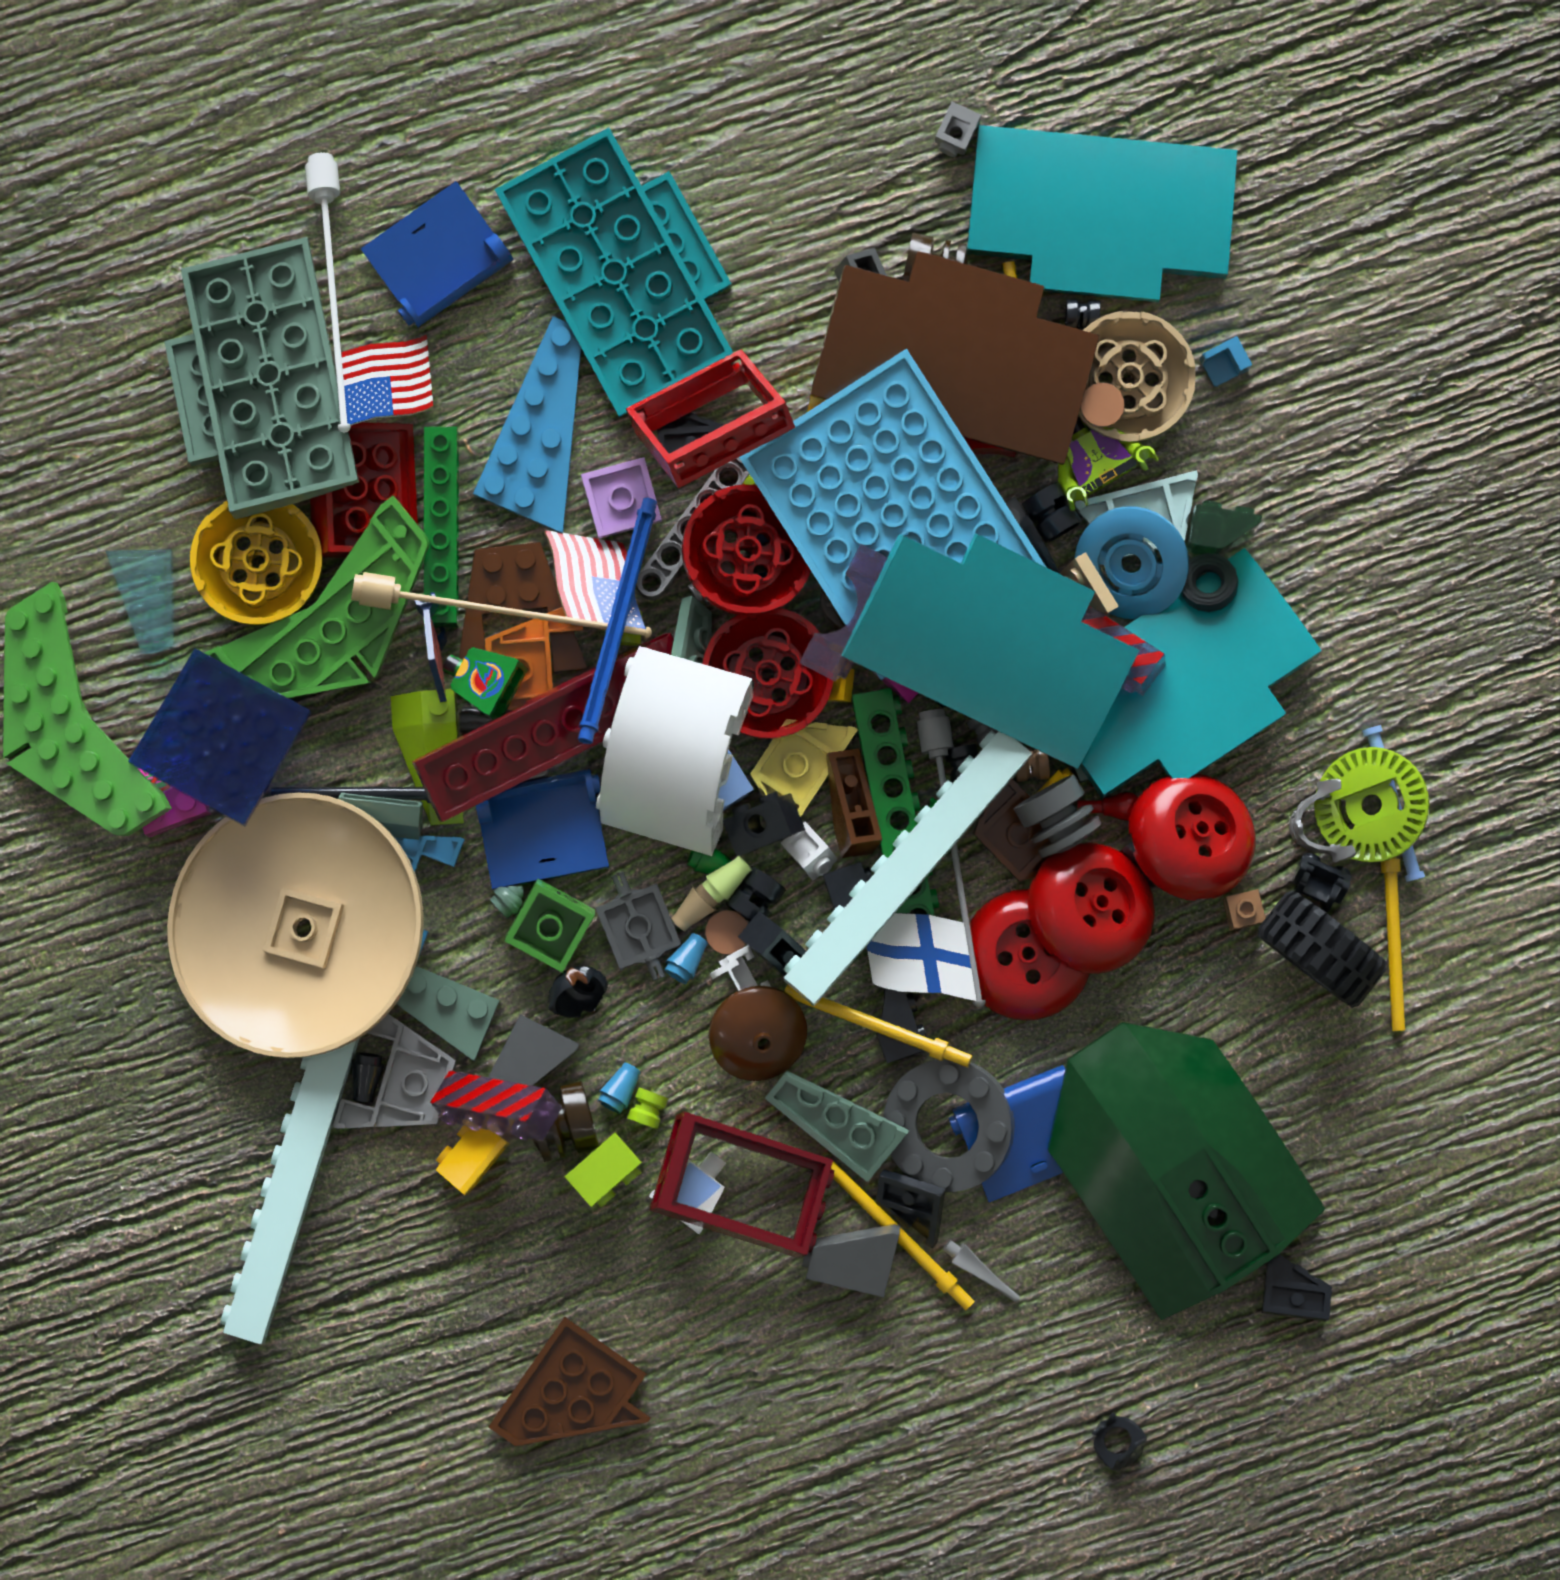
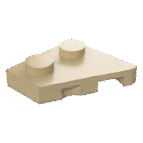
(1083, 572)

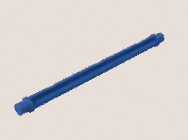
(617, 621)

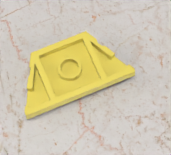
(799, 761)

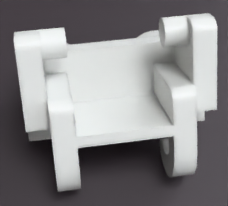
(737, 969)

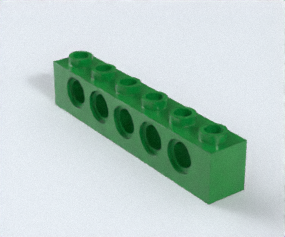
(442, 520)

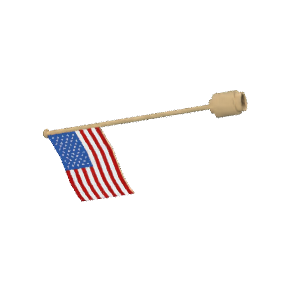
(585, 581)

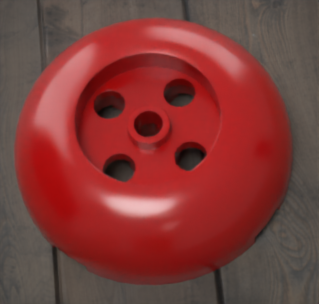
(705, 550)
(778, 636)
(1172, 857)
(1061, 914)
(1006, 986)

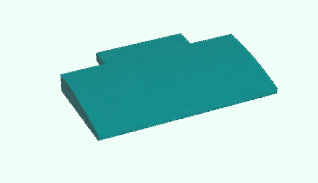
(1101, 210)
(621, 267)
(993, 643)
(1212, 685)

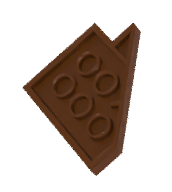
(570, 1391)

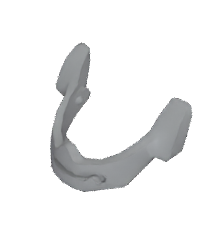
(1337, 852)

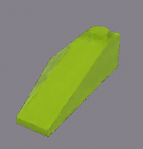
(422, 726)

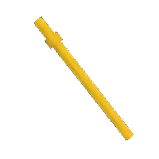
(1391, 869)
(937, 1048)
(945, 1281)

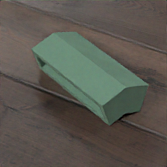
(398, 816)

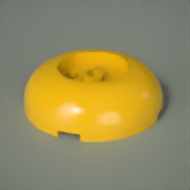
(254, 602)

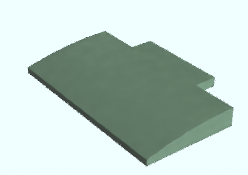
(261, 379)

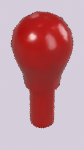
(1116, 806)

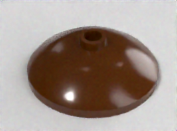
(746, 1019)

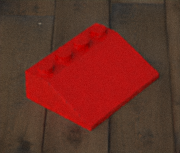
(384, 469)

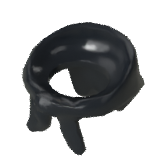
(1121, 1460)

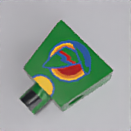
(485, 680)

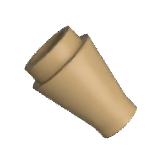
(694, 908)

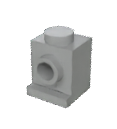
(957, 119)

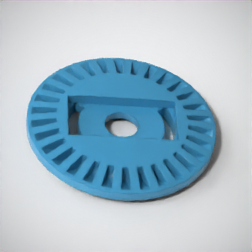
(1122, 533)

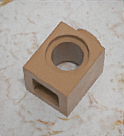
(1244, 910)

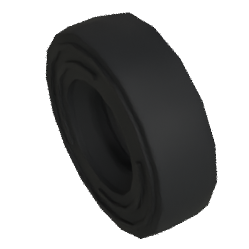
(1220, 598)

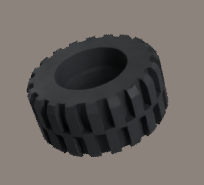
(1322, 948)

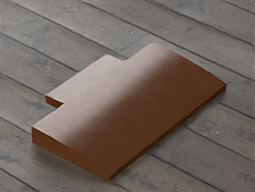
(976, 343)

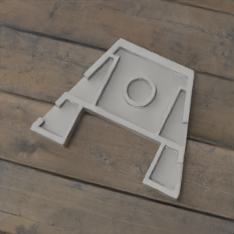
(408, 1083)

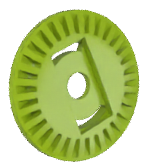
(1390, 830)

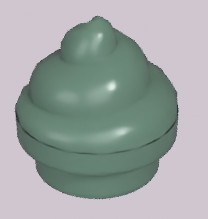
(508, 900)

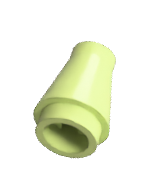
(726, 879)

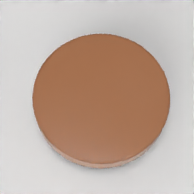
(1102, 405)
(723, 932)

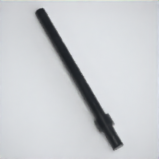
(403, 793)

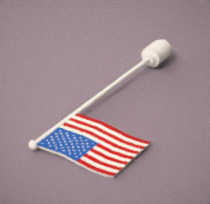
(377, 377)

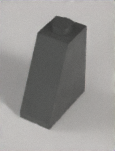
(532, 1053)
(854, 1259)

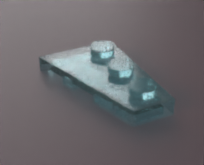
(147, 593)

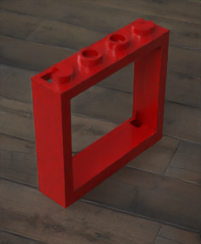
(723, 443)

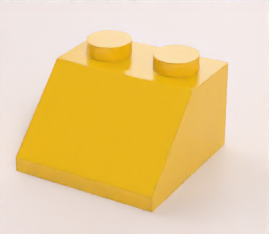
(470, 1157)

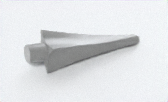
(968, 1261)

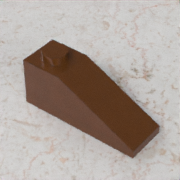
(852, 805)

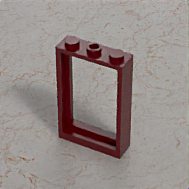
(674, 1167)

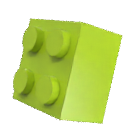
(604, 1171)

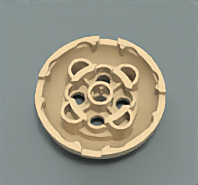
(1158, 351)

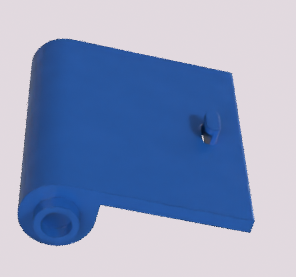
(436, 255)
(543, 822)
(1034, 1111)

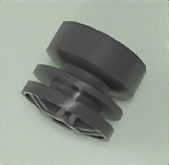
(1058, 816)

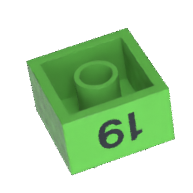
(550, 925)

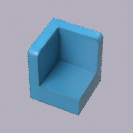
(1225, 361)

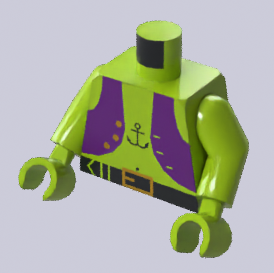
(1097, 462)

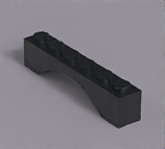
(897, 1005)

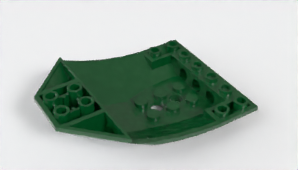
(1146, 1120)

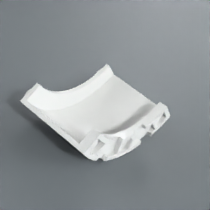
(672, 749)

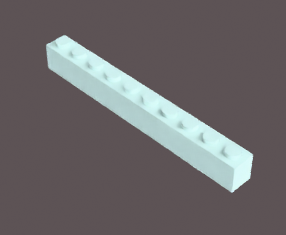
(906, 867)
(287, 1194)

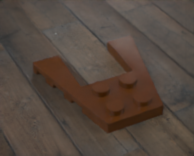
(519, 580)

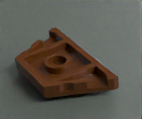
(1006, 837)

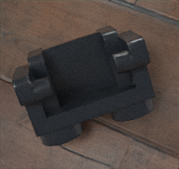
(1321, 880)

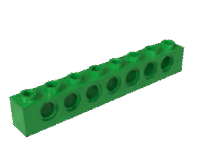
(866, 708)

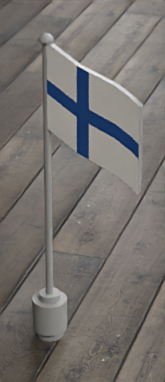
(925, 950)

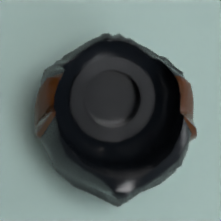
(577, 991)

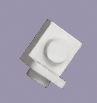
(810, 852)

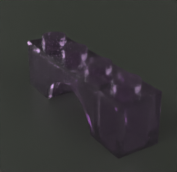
(825, 650)

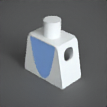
(699, 1186)

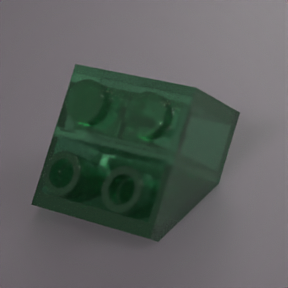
(1218, 529)

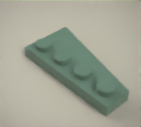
(692, 630)
(449, 1010)
(842, 1127)

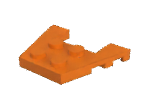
(531, 646)

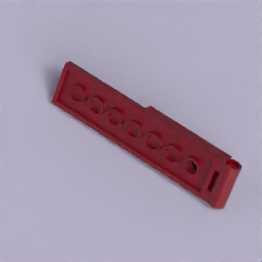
(521, 741)

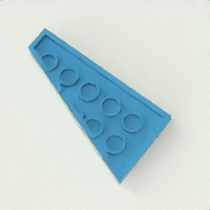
(534, 448)

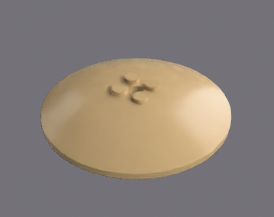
(240, 914)

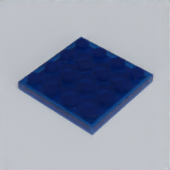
(219, 737)

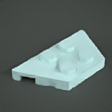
(1167, 497)

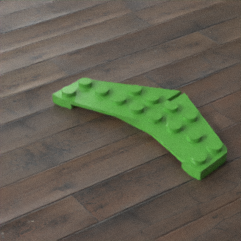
(317, 645)
(48, 714)

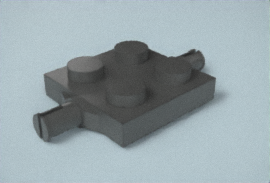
(638, 926)

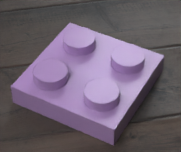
(617, 494)

